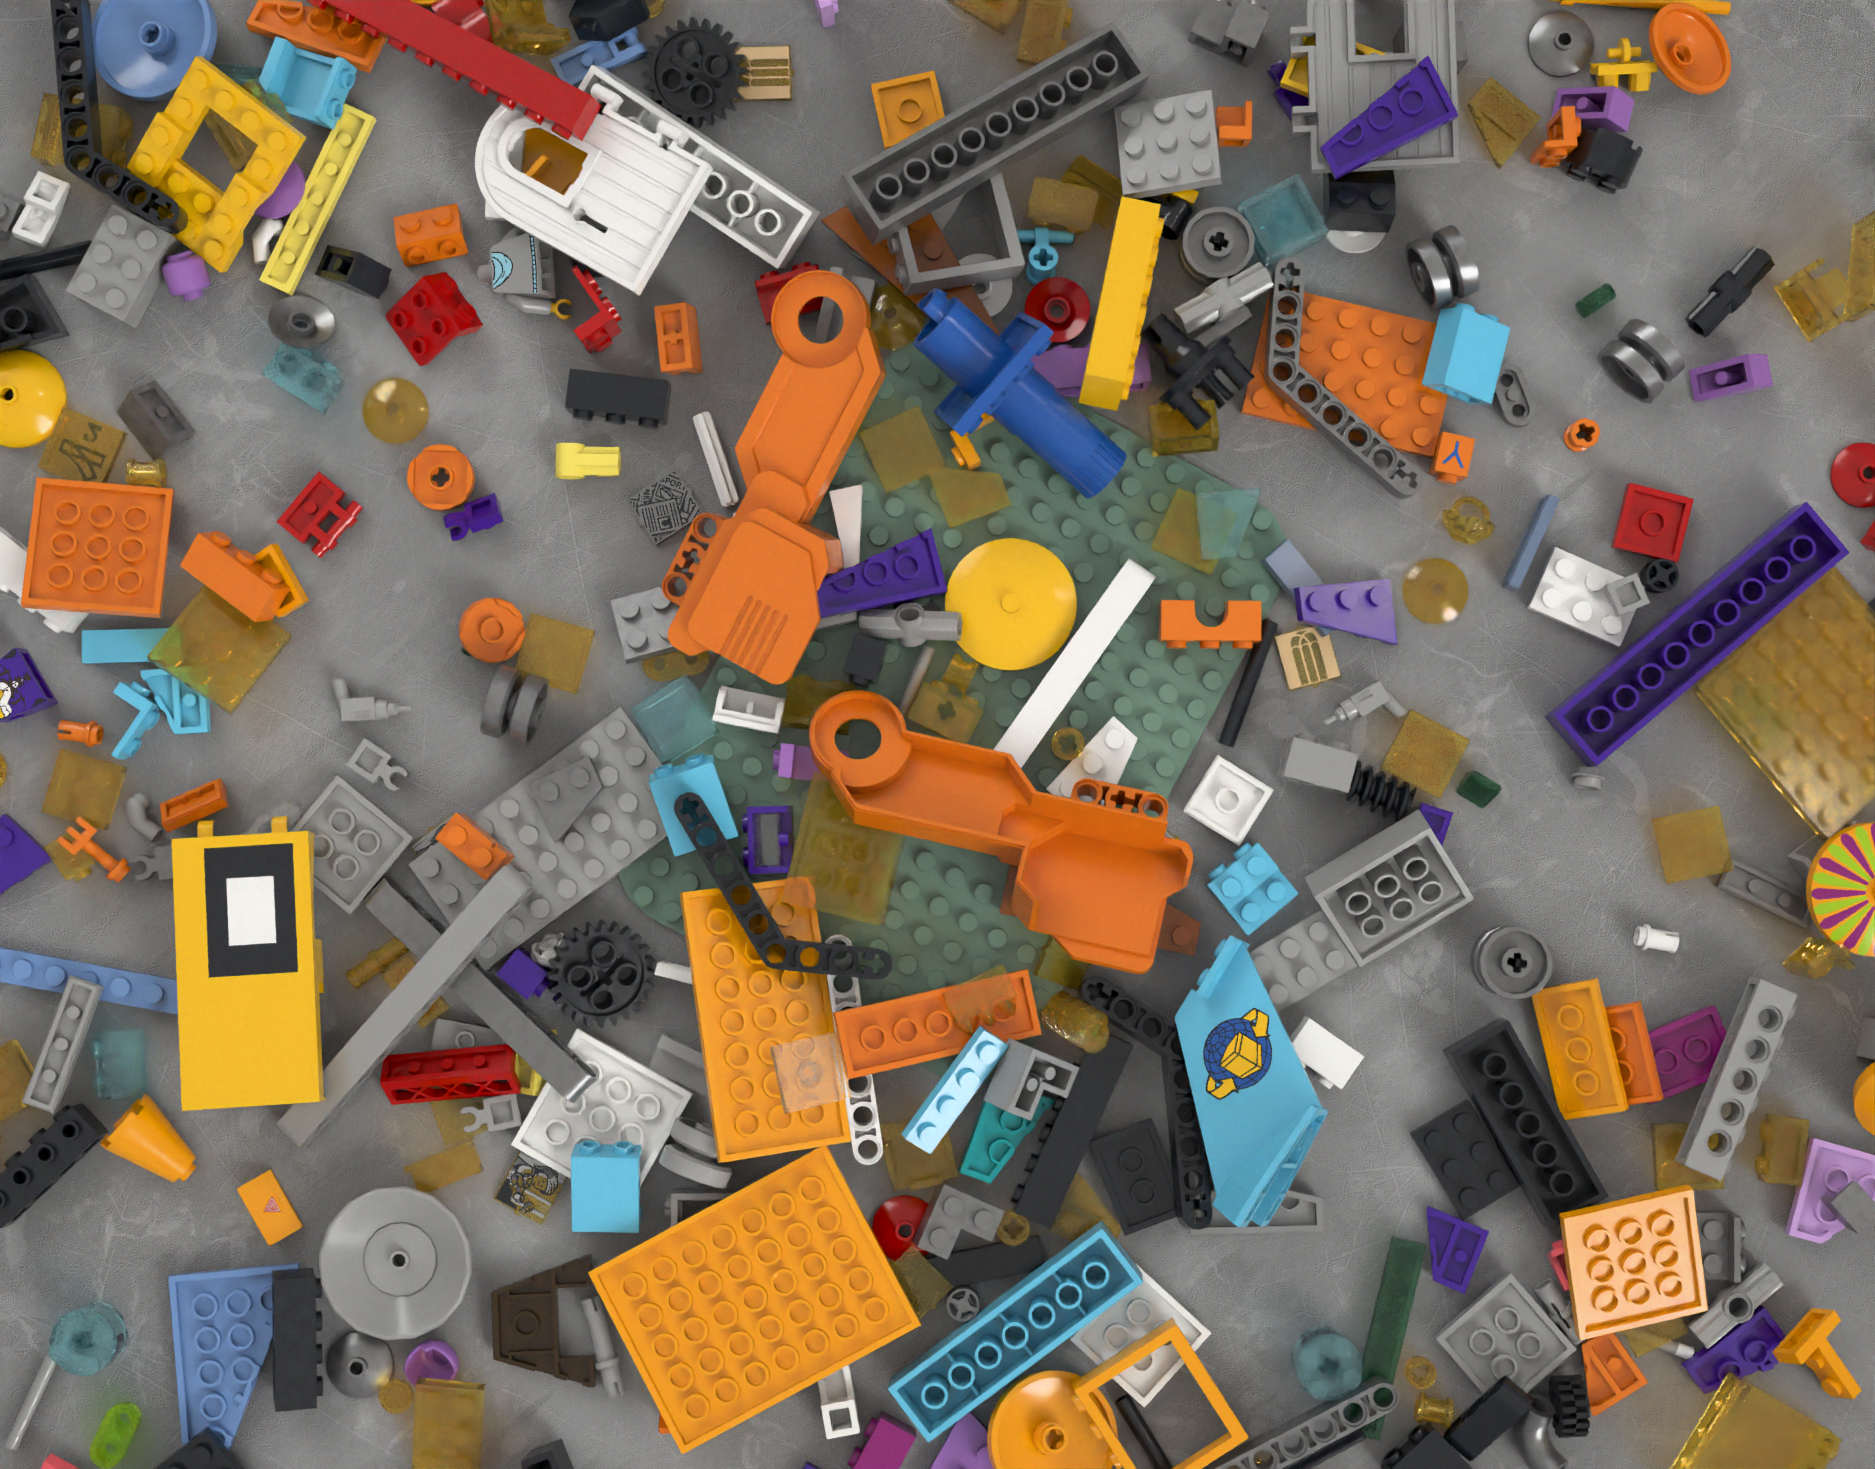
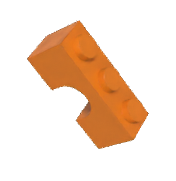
(1180, 626)

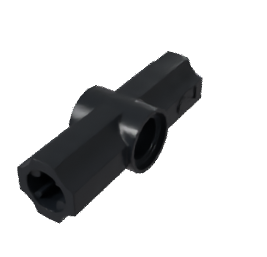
(1729, 291)

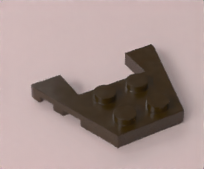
(528, 1323)

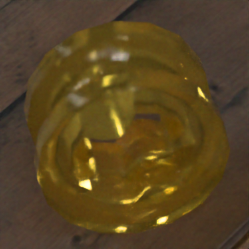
(1422, 1383)

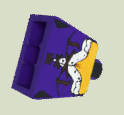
(22, 687)

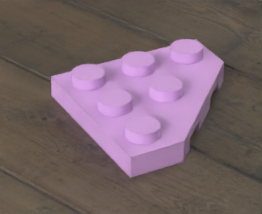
(1827, 1171)

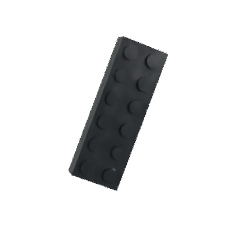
(1525, 1122)

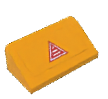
(270, 1207)

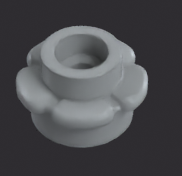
(1588, 779)

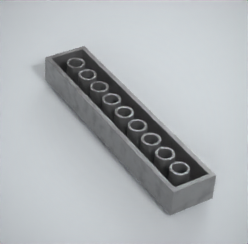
(992, 133)

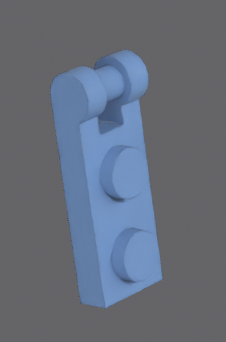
(575, 63)

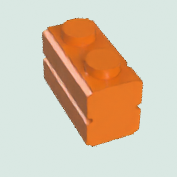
(474, 846)

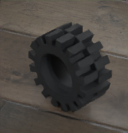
(1570, 1406)

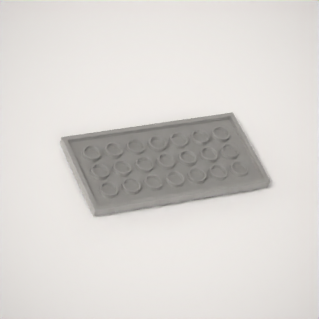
(597, 847)

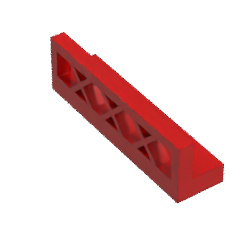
(449, 1070)

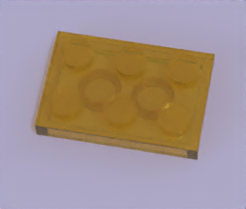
(448, 1424)

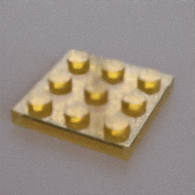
(218, 649)

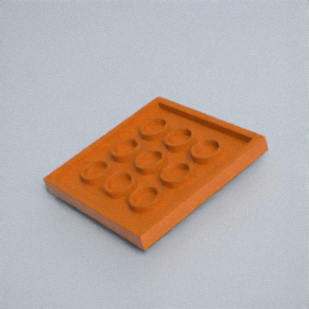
(97, 548)

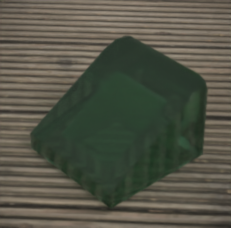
(1478, 789)

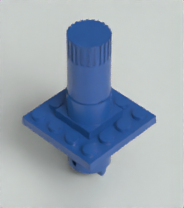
(999, 379)

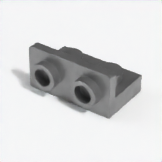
(1721, 1245)

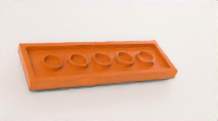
(922, 1029)

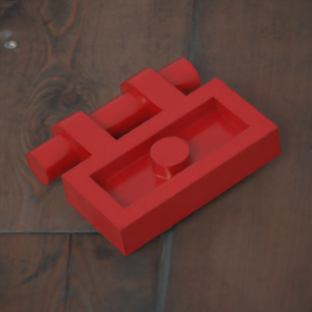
(313, 507)

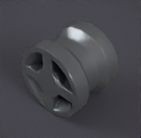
(960, 1308)

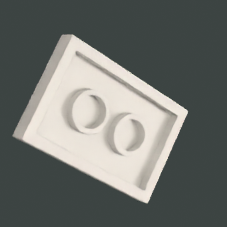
(1575, 596)

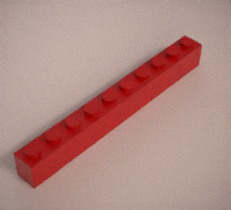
(473, 59)

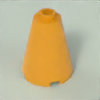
(150, 1141)

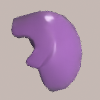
(431, 1360)

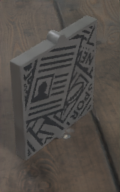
(665, 507)

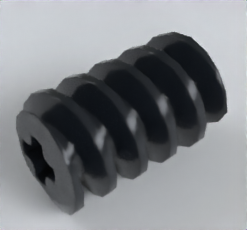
(1381, 792)

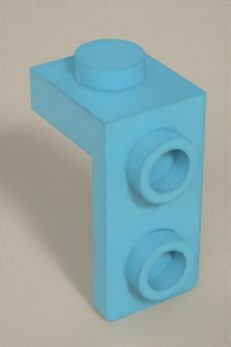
(137, 696)

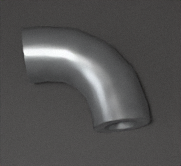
(1533, 1436)

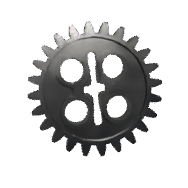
(708, 47)
(581, 954)

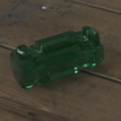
(1595, 300)

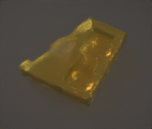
(1501, 120)
(967, 493)

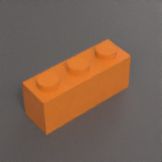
(235, 575)

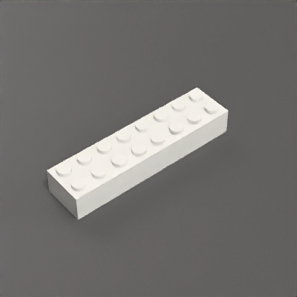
(735, 194)

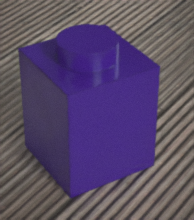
(524, 974)

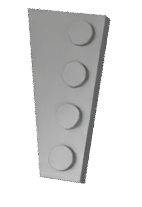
(1295, 1214)

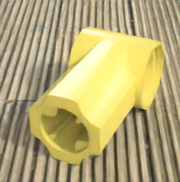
(578, 461)

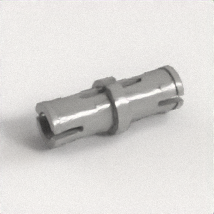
(1559, 1308)

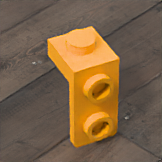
(964, 451)

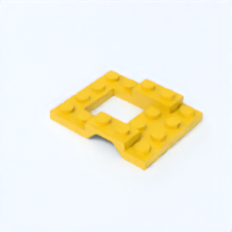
(214, 216)

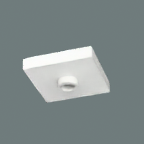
(1228, 800)

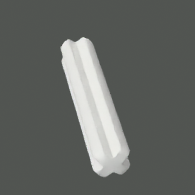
(716, 459)

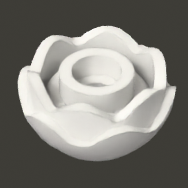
(544, 950)

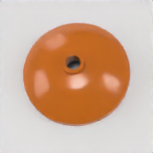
(1689, 49)

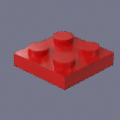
(1652, 522)

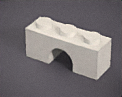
(839, 1404)

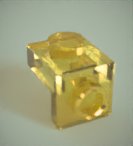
(68, 864)

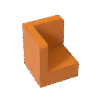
(1234, 125)

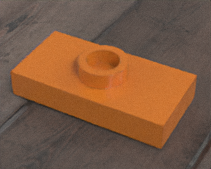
(193, 805)

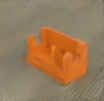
(678, 338)

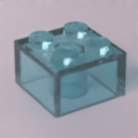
(1283, 220)

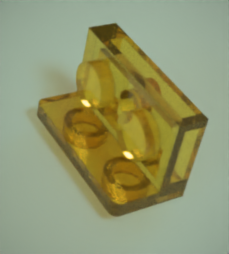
(1817, 957)

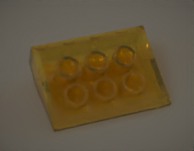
(840, 863)

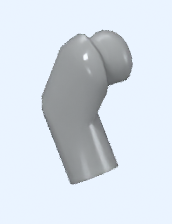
(138, 819)

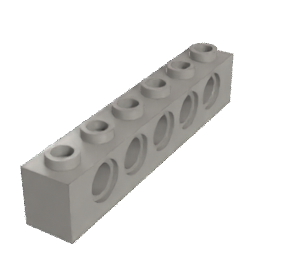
(1720, 1086)

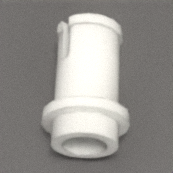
(1647, 937)

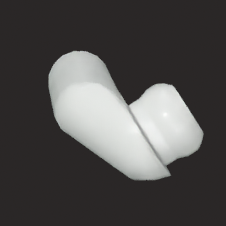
(261, 237)

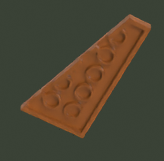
(929, 250)

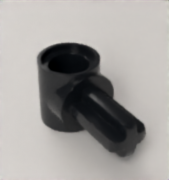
(1175, 214)

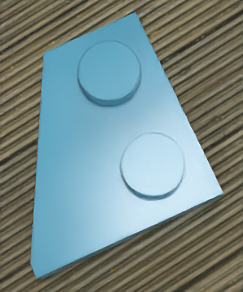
(185, 709)

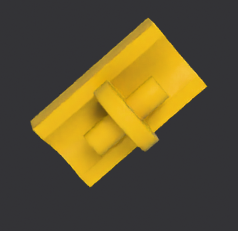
(1638, 71)

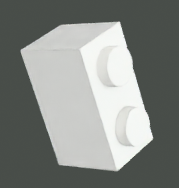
(1324, 1053)

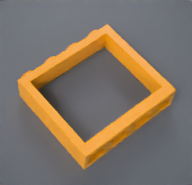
(1130, 1355)

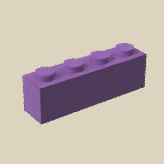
(1066, 368)

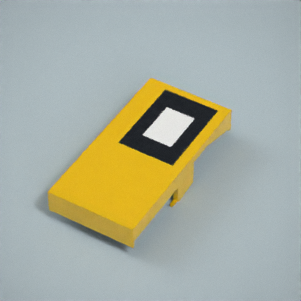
(247, 968)

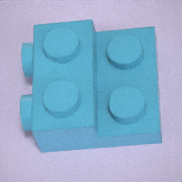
(1250, 887)

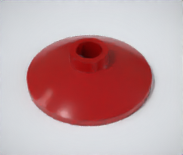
(1063, 294)
(1848, 476)
(893, 1214)

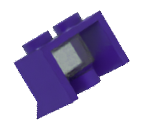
(769, 839)

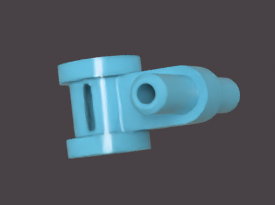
(1042, 253)

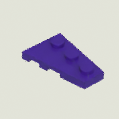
(1741, 1351)

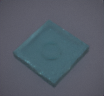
(675, 719)

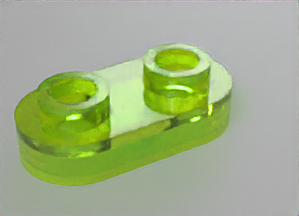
(116, 1433)

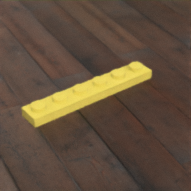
(318, 201)

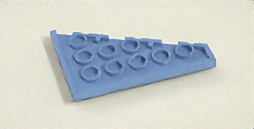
(220, 1344)

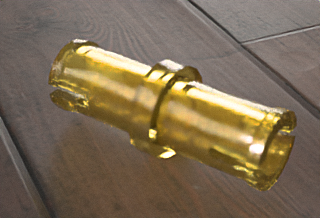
(376, 962)

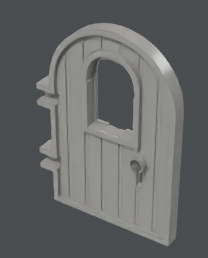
(1347, 83)

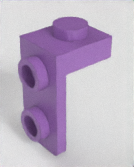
(795, 762)

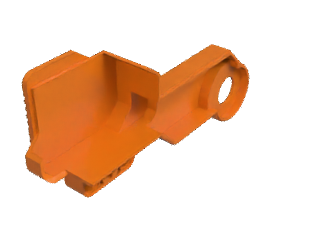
(763, 567)
(1084, 868)

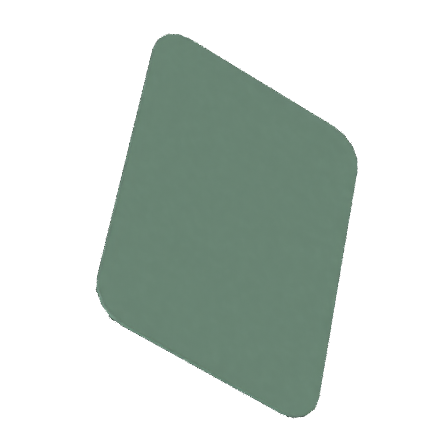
(944, 897)

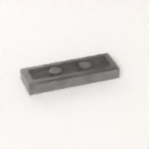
(1766, 893)

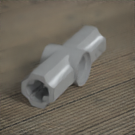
(1223, 299)
(911, 624)
(1752, 1291)

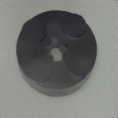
(1603, 158)

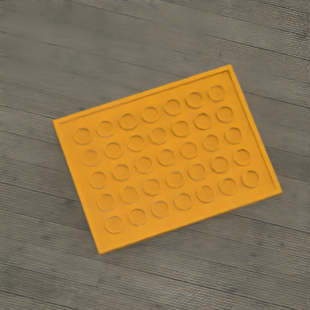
(754, 1298)

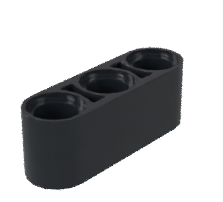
(1488, 1418)

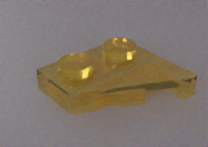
(1081, 1212)

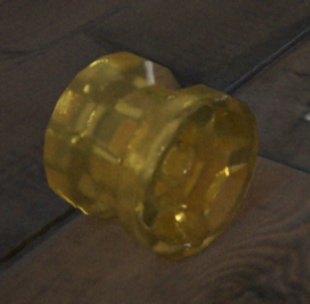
(959, 673)

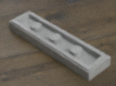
(63, 1044)

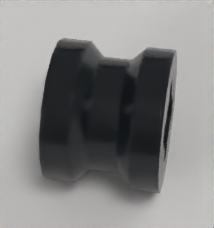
(1666, 574)

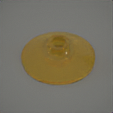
(902, 328)
(408, 420)
(1423, 602)

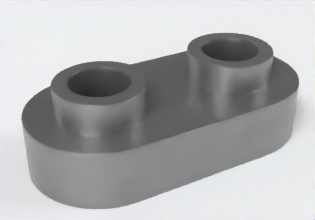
(1514, 395)

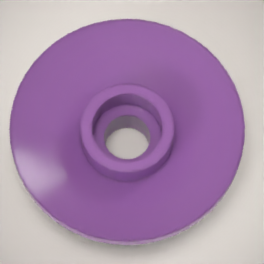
(286, 195)

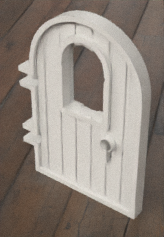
(623, 186)

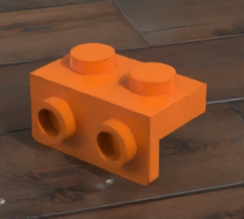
(1561, 138)
(430, 235)

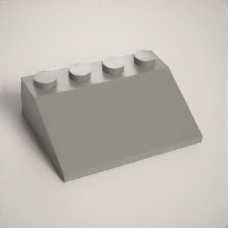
(1389, 888)

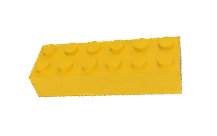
(1122, 304)

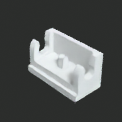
(749, 710)

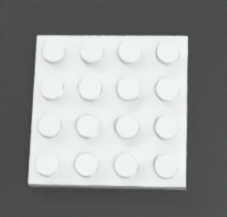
(620, 1105)

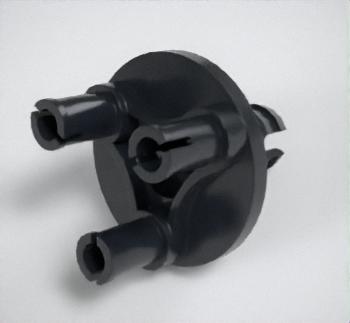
(1194, 366)

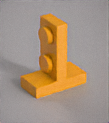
(1809, 1345)

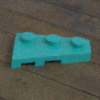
(996, 1138)

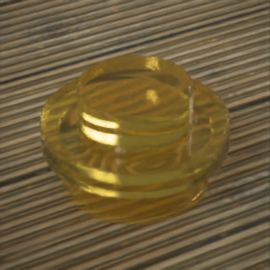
(396, 1396)

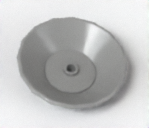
(367, 1282)

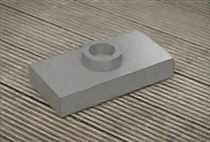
(459, 1034)

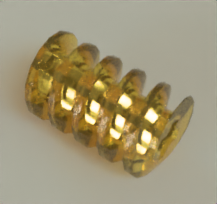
(1076, 1022)

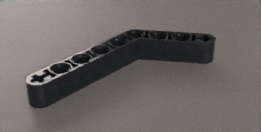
(87, 113)
(756, 906)
(1173, 1096)

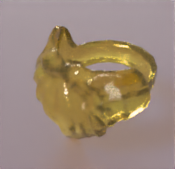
(1468, 528)

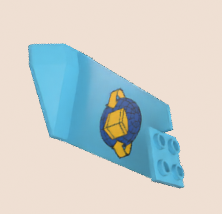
(1246, 1087)

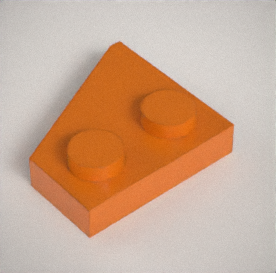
(1609, 1372)

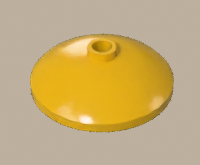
(36, 398)

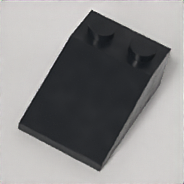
(1359, 201)

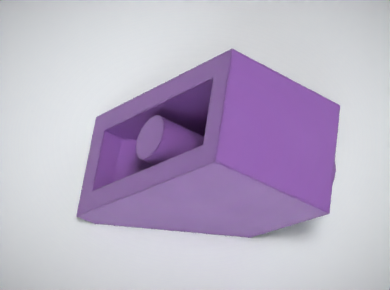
(1597, 106)
(1731, 377)

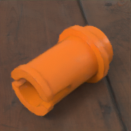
(88, 733)

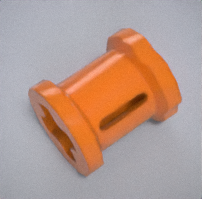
(1578, 445)

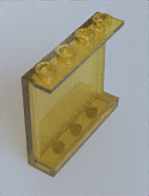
(1755, 1431)

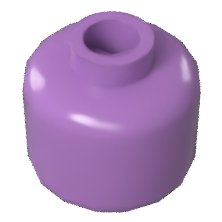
(186, 275)

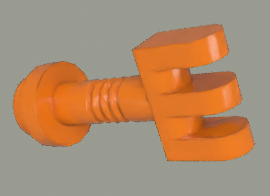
(116, 869)

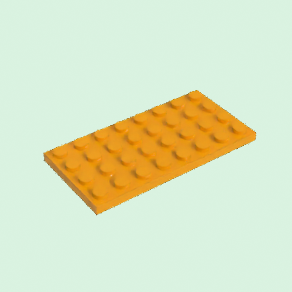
(749, 1009)

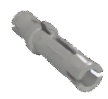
(603, 1346)

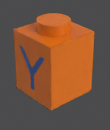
(1451, 458)

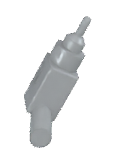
(1365, 702)
(363, 707)

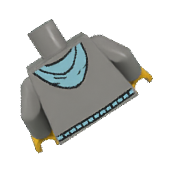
(523, 273)

